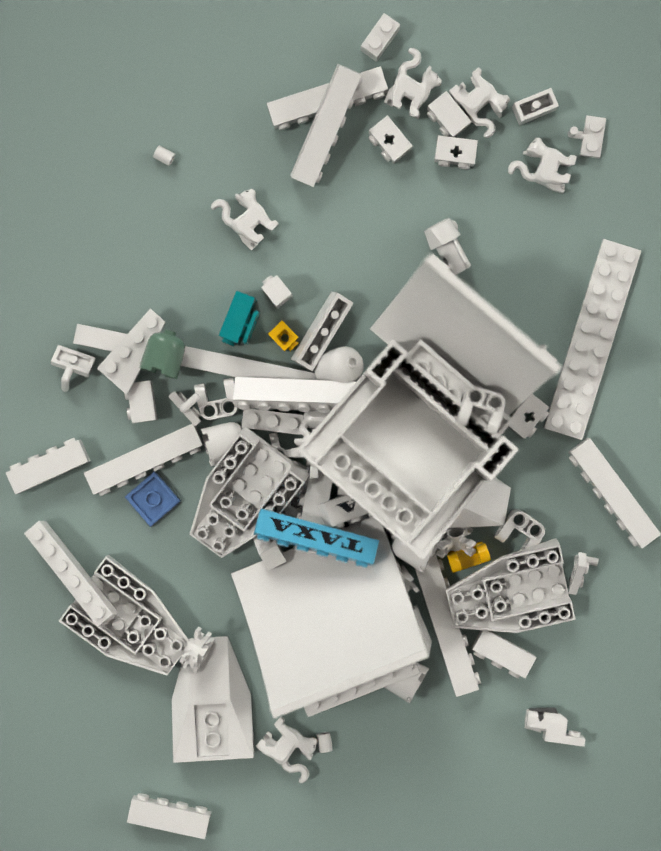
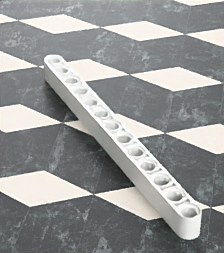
(197, 358)

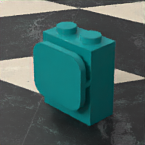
(239, 320)

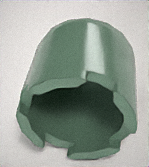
(163, 353)

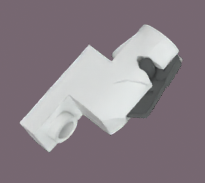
(553, 726)

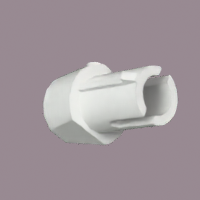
(444, 238)

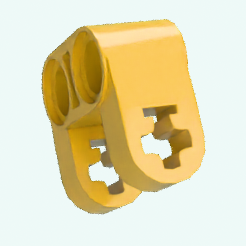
(460, 560)

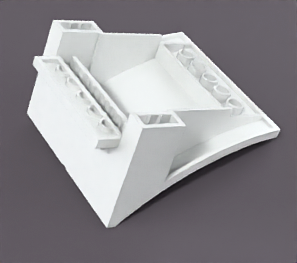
(466, 334)
(400, 445)
(331, 626)

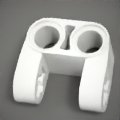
(484, 403)
(217, 404)
(504, 531)

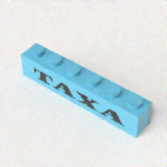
(316, 537)

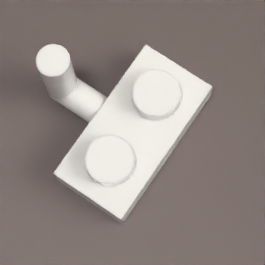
(591, 136)
(72, 362)
(185, 406)
(581, 567)

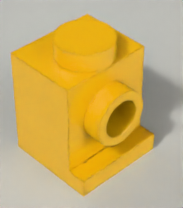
(281, 329)

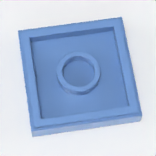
(152, 498)

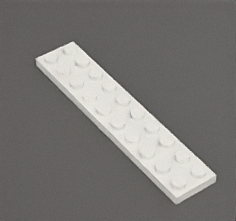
(592, 339)

